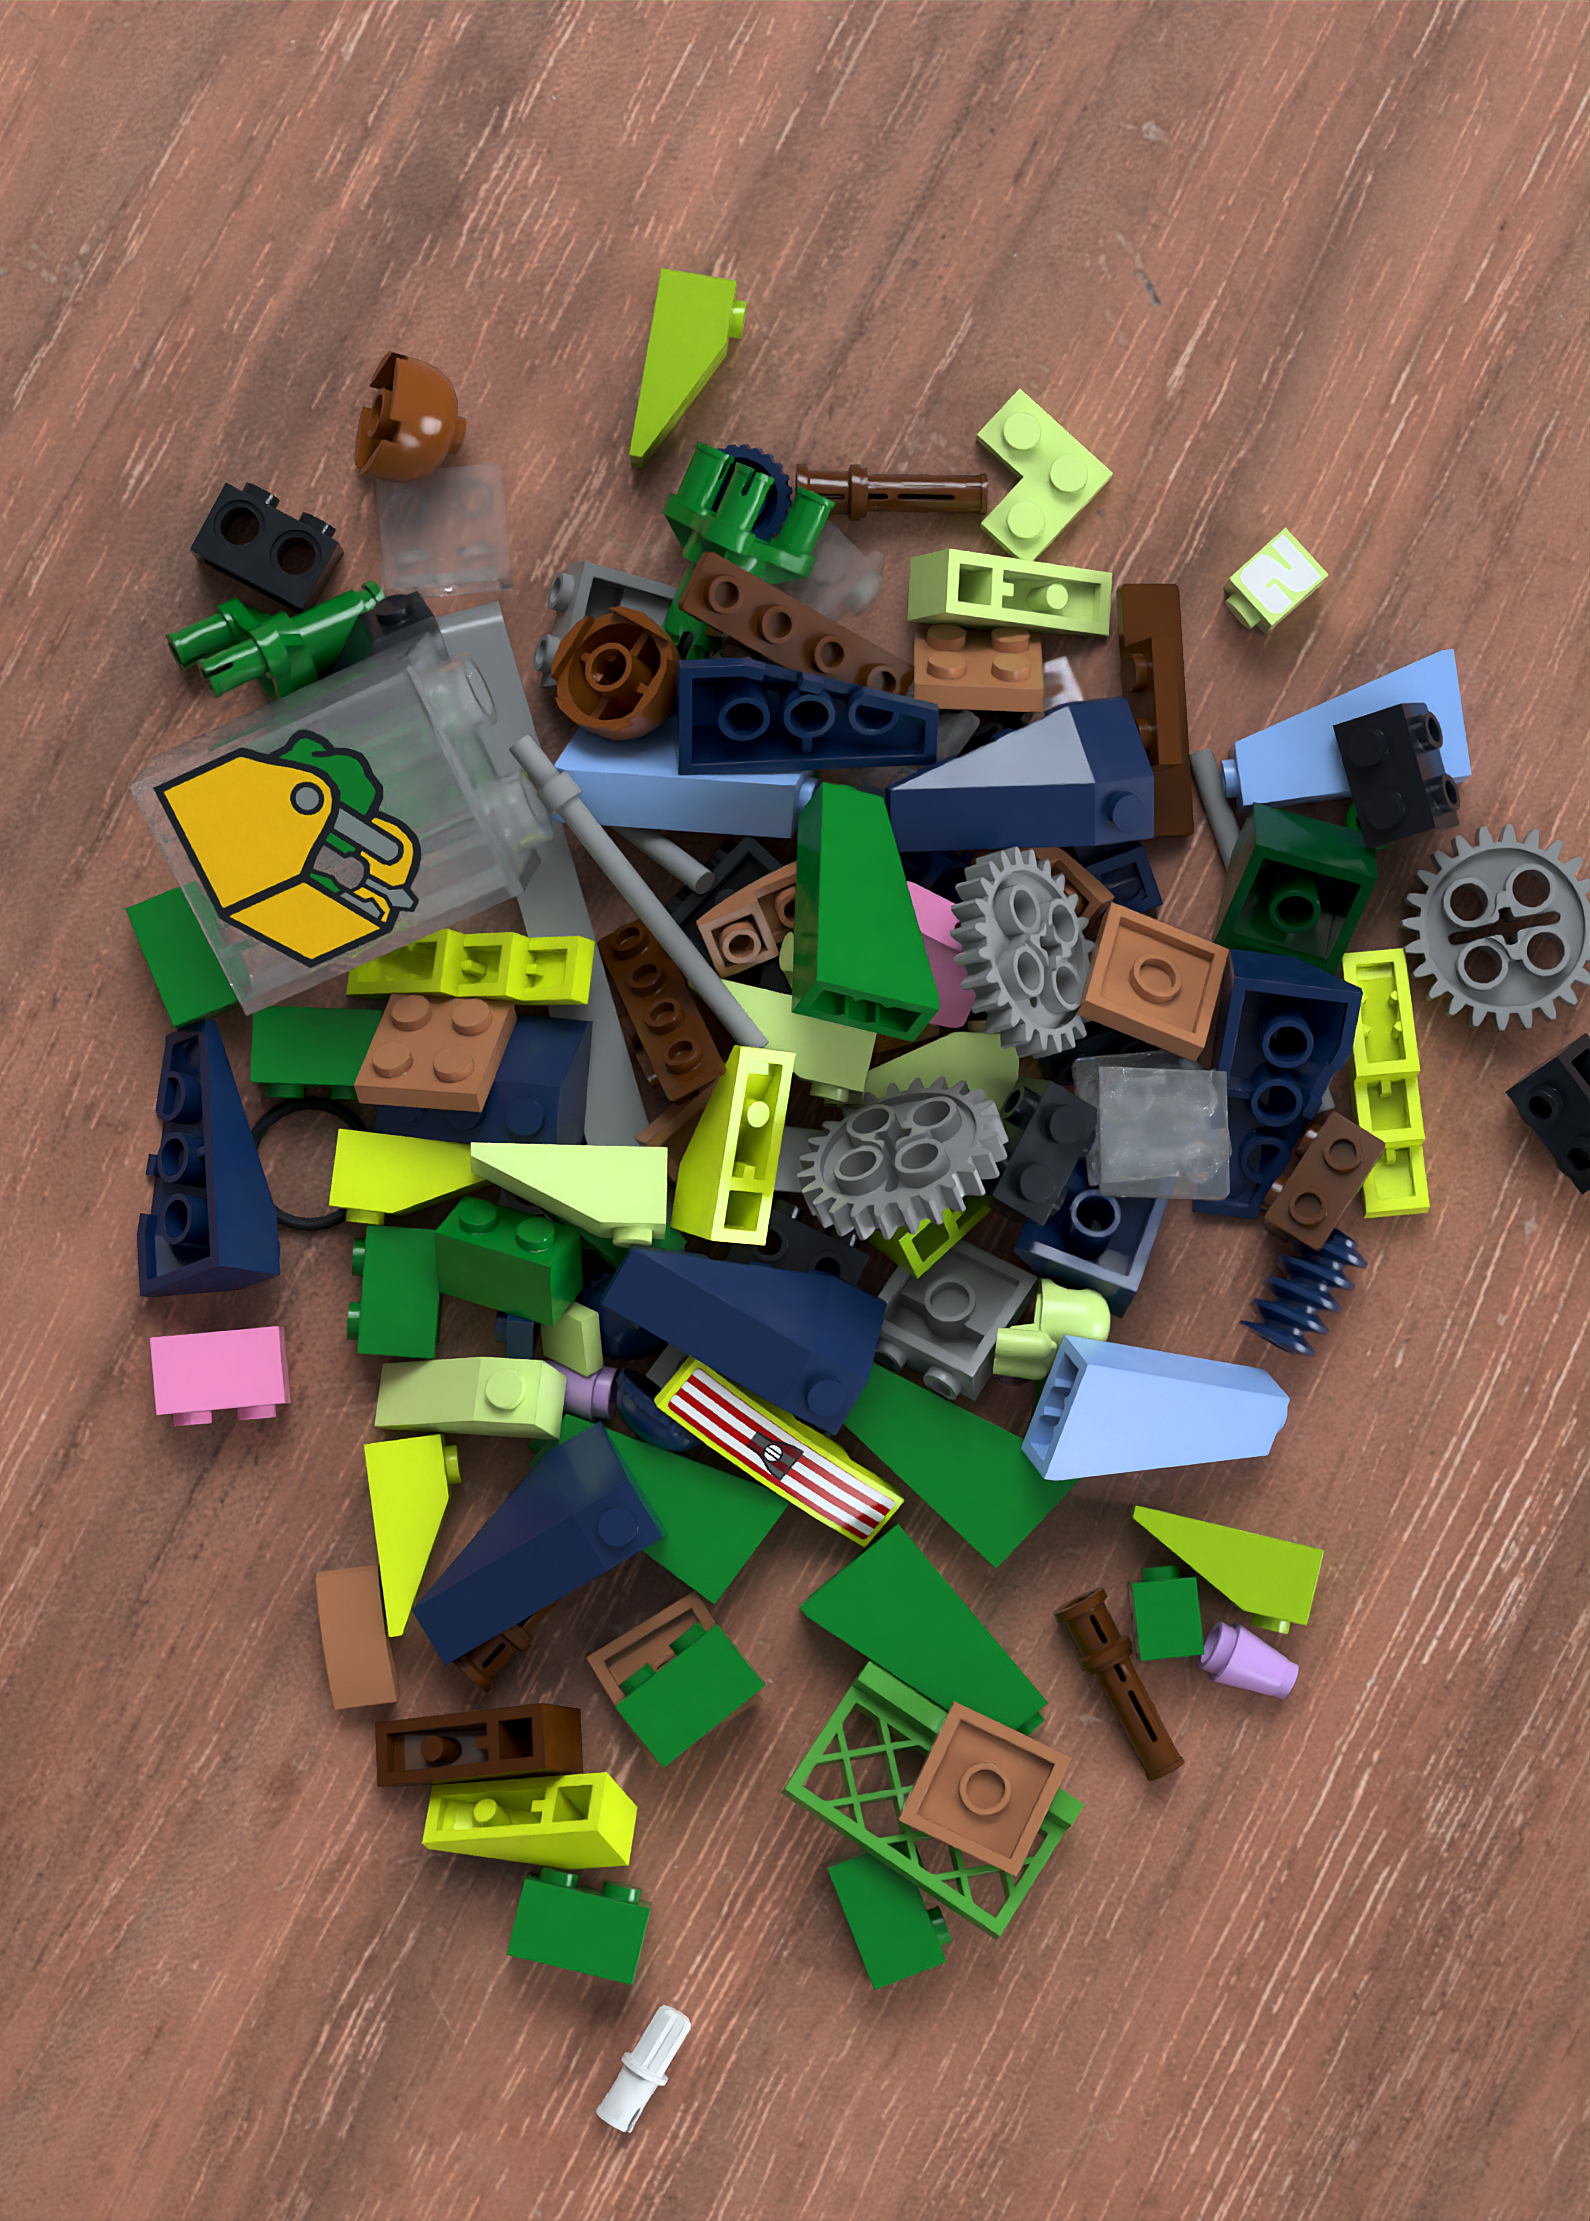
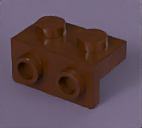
(1323, 1183)

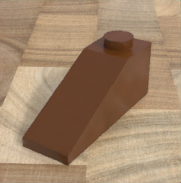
(480, 1746)

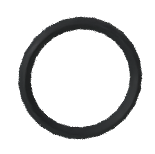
(289, 1107)

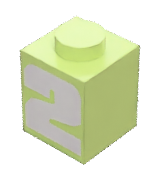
(1273, 583)

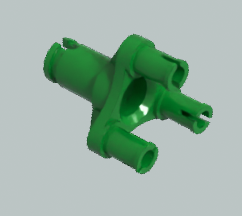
(730, 533)
(275, 649)

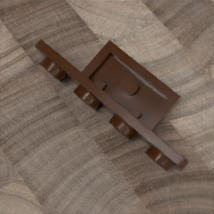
(776, 629)
(1157, 696)
(660, 1014)

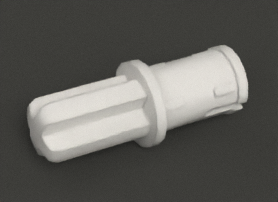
(644, 2069)

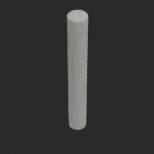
(669, 857)

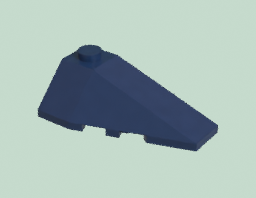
(775, 718)
(1049, 784)
(1281, 1043)
(211, 1200)
(1094, 1241)
(772, 1330)
(550, 1536)

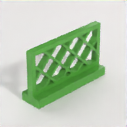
(915, 1721)

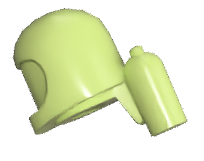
(1031, 1348)

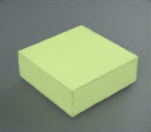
(575, 1340)

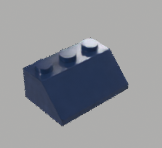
(532, 1100)

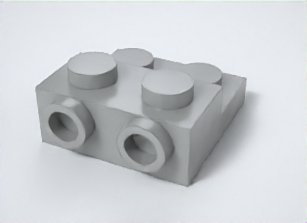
(592, 591)
(951, 1318)

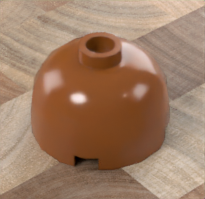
(409, 421)
(616, 674)

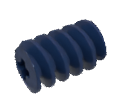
(1304, 1293)

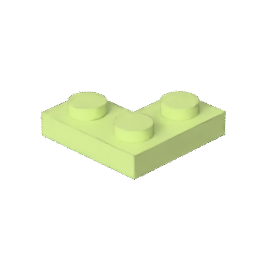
(1053, 472)

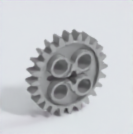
(1490, 873)
(1023, 951)
(903, 1158)

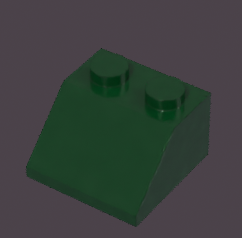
(1295, 887)

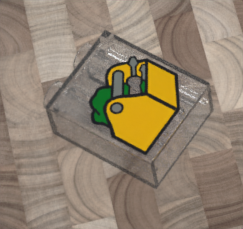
(344, 820)

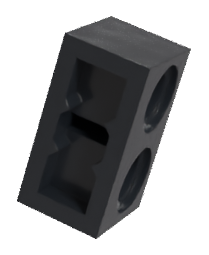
(260, 561)

